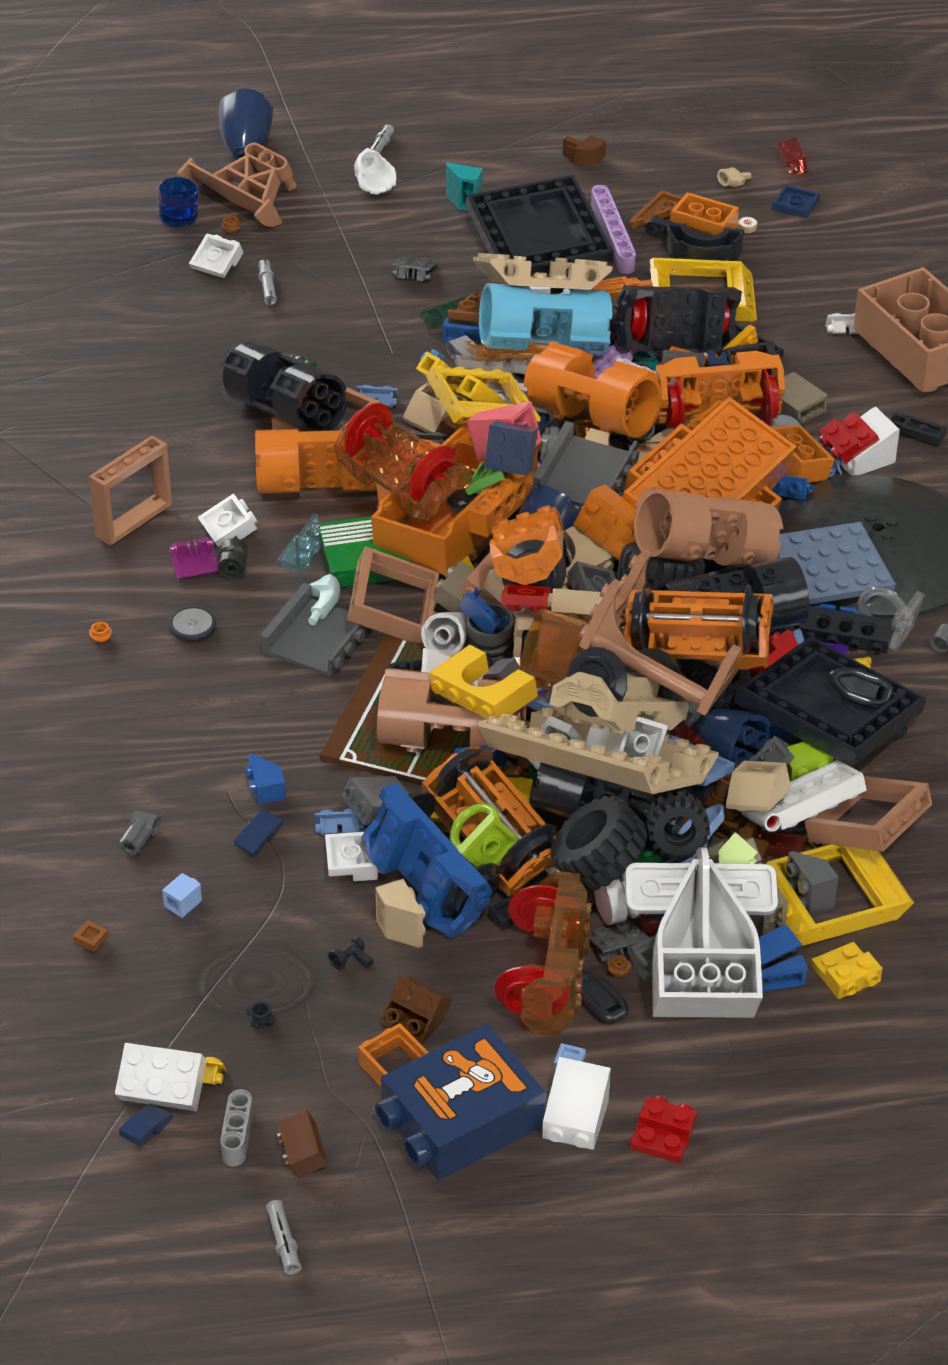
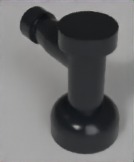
(339, 957)

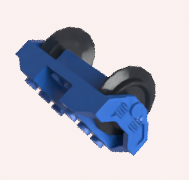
(446, 881)

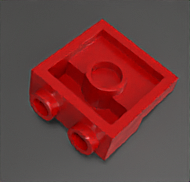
(847, 437)
(525, 597)
(778, 646)
(664, 1129)

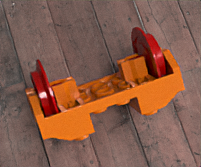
(696, 389)

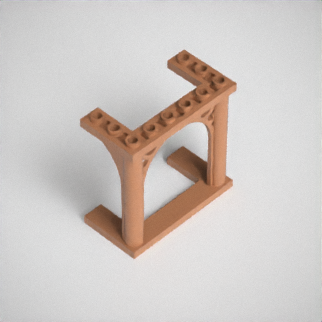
(605, 632)

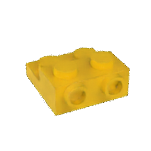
(847, 970)

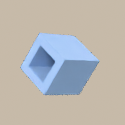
(182, 895)

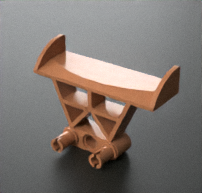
(271, 171)

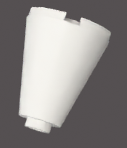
(445, 632)

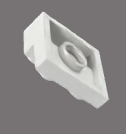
(216, 255)
(228, 520)
(349, 857)

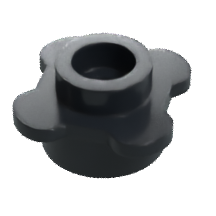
(260, 1014)

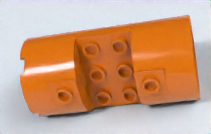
(620, 400)
(300, 460)

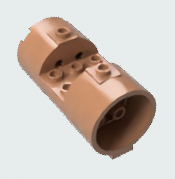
(697, 527)
(410, 711)

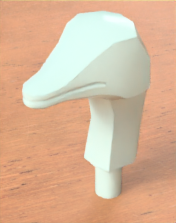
(328, 592)

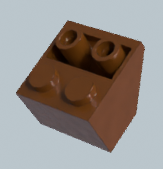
(415, 1007)

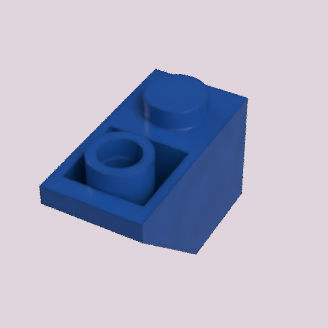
(266, 781)

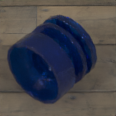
(178, 201)

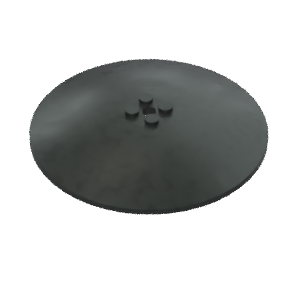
(910, 538)

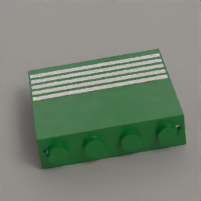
(344, 544)

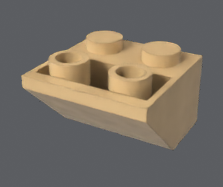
(426, 410)
(757, 786)
(399, 913)

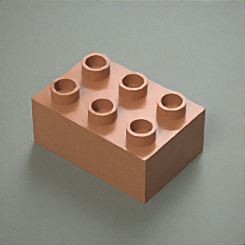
(908, 325)

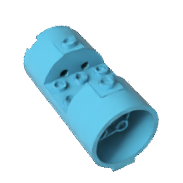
(515, 316)

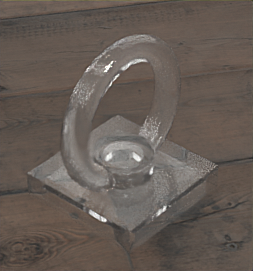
(904, 617)

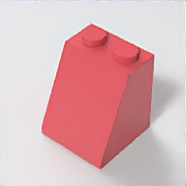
(516, 414)

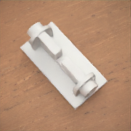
(837, 323)

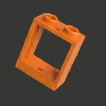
(383, 1044)

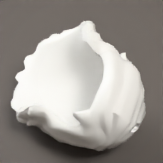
(375, 173)

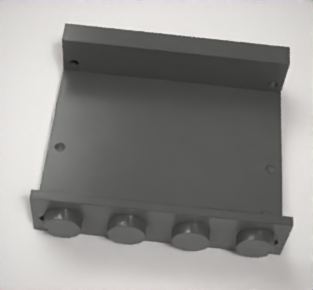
(581, 465)
(314, 647)

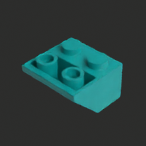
(462, 181)

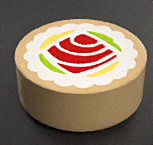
(747, 224)

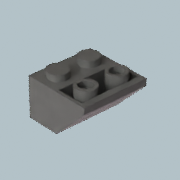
(813, 882)

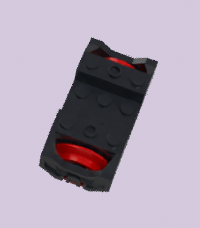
(676, 317)

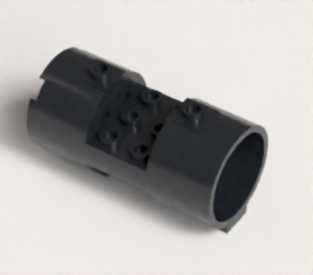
(284, 387)
(777, 577)
(567, 791)

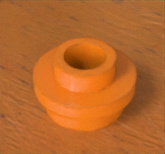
(100, 632)

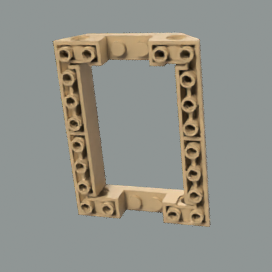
(581, 275)
(673, 768)

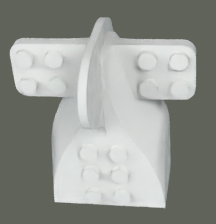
(706, 941)

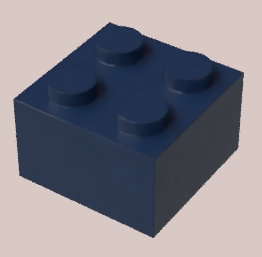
(511, 447)

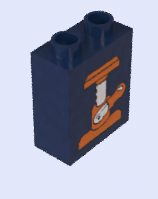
(461, 1102)

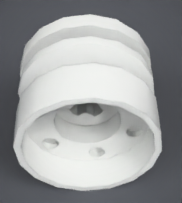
(612, 902)

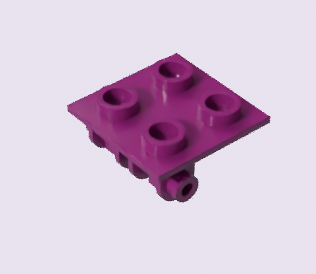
(193, 559)

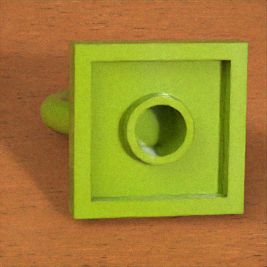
(488, 841)

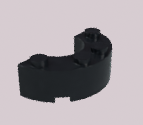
(686, 245)

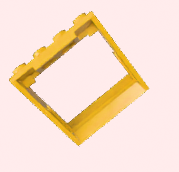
(735, 271)
(461, 411)
(872, 875)

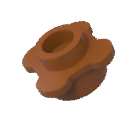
(512, 771)

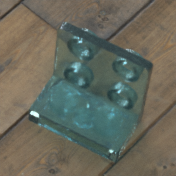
(301, 547)

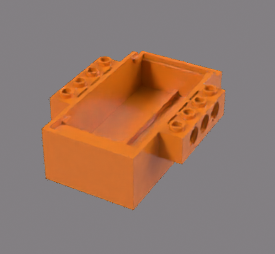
(721, 457)
(449, 533)

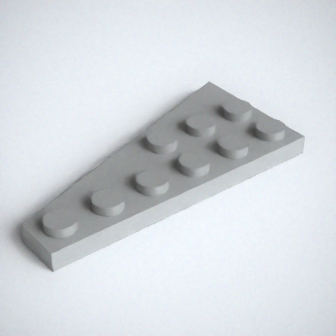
(511, 365)

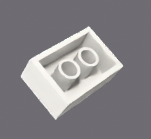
(160, 1076)

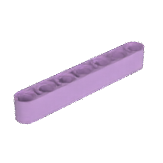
(613, 228)

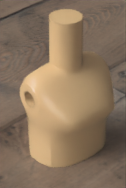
(732, 177)

